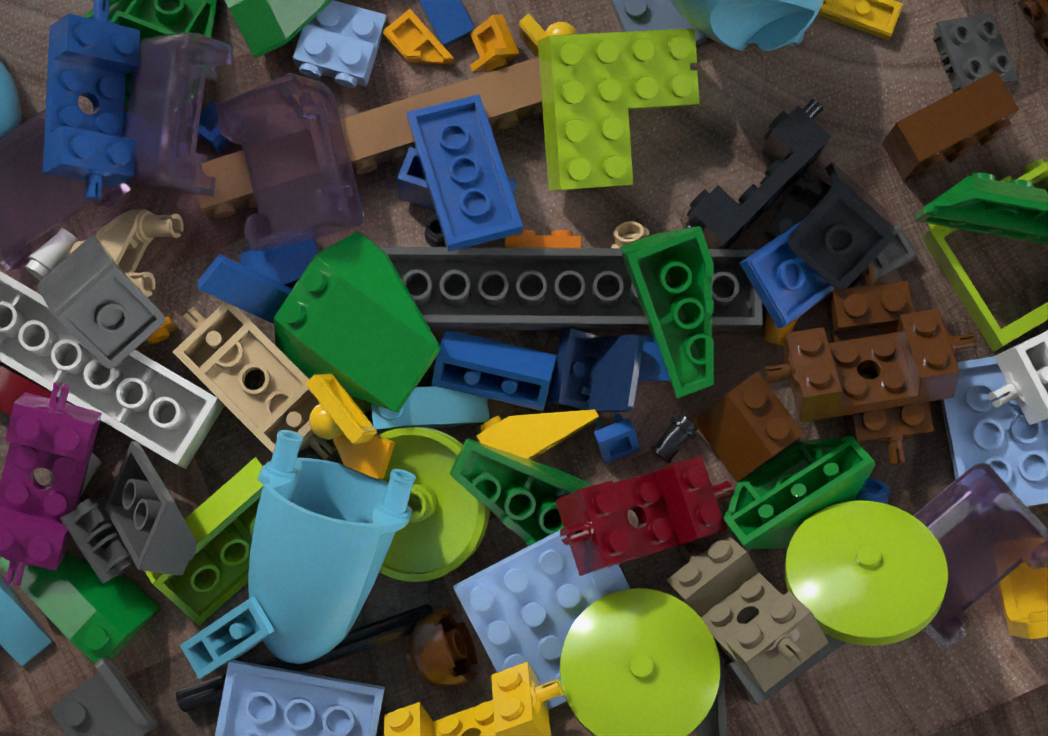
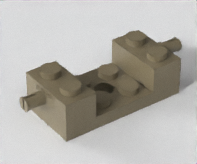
(730, 590)

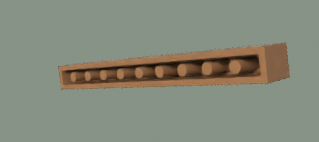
(385, 132)

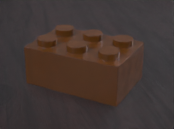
(950, 127)

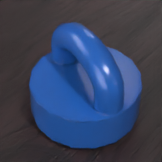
(873, 491)

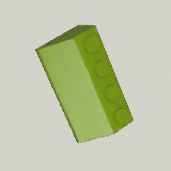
(223, 547)

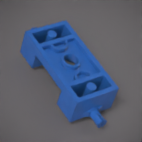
(89, 61)

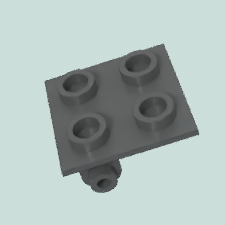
(973, 49)
(98, 539)

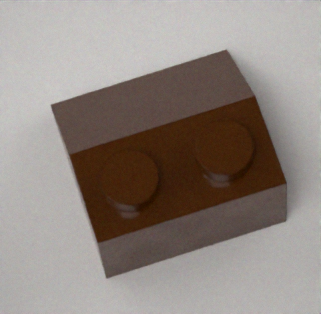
(747, 426)

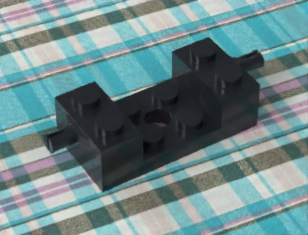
(792, 147)

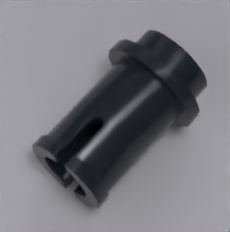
(433, 239)
(674, 438)

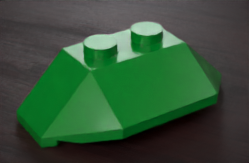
(992, 208)
(793, 487)

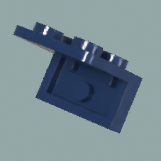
(596, 371)

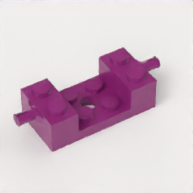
(51, 437)

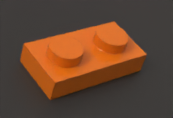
(529, 239)

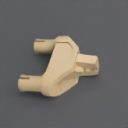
(128, 238)

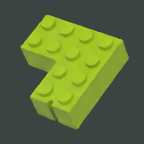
(592, 86)

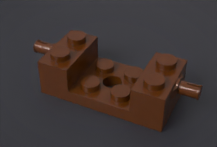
(871, 311)
(911, 366)

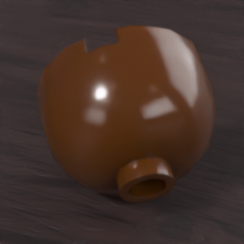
(442, 650)

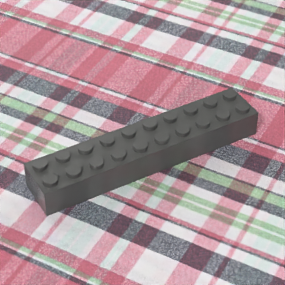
(554, 289)

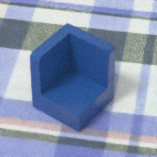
(209, 130)
(651, 366)

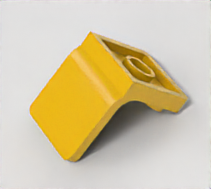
(1026, 601)

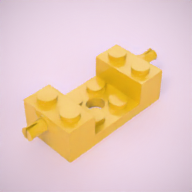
(516, 710)

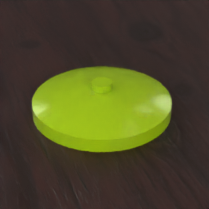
(445, 517)
(867, 572)
(639, 666)

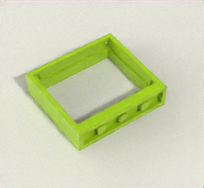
(962, 285)

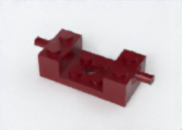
(671, 510)

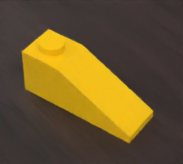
(534, 433)

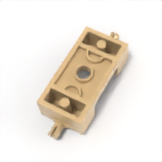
(222, 355)

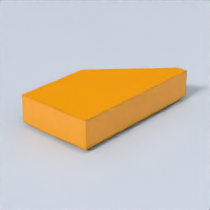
(415, 41)
(366, 457)

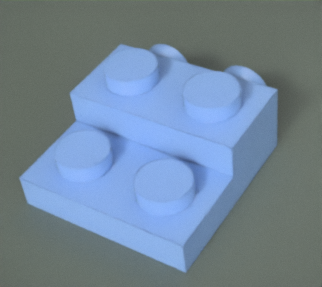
(340, 44)

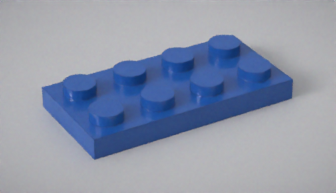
(464, 173)

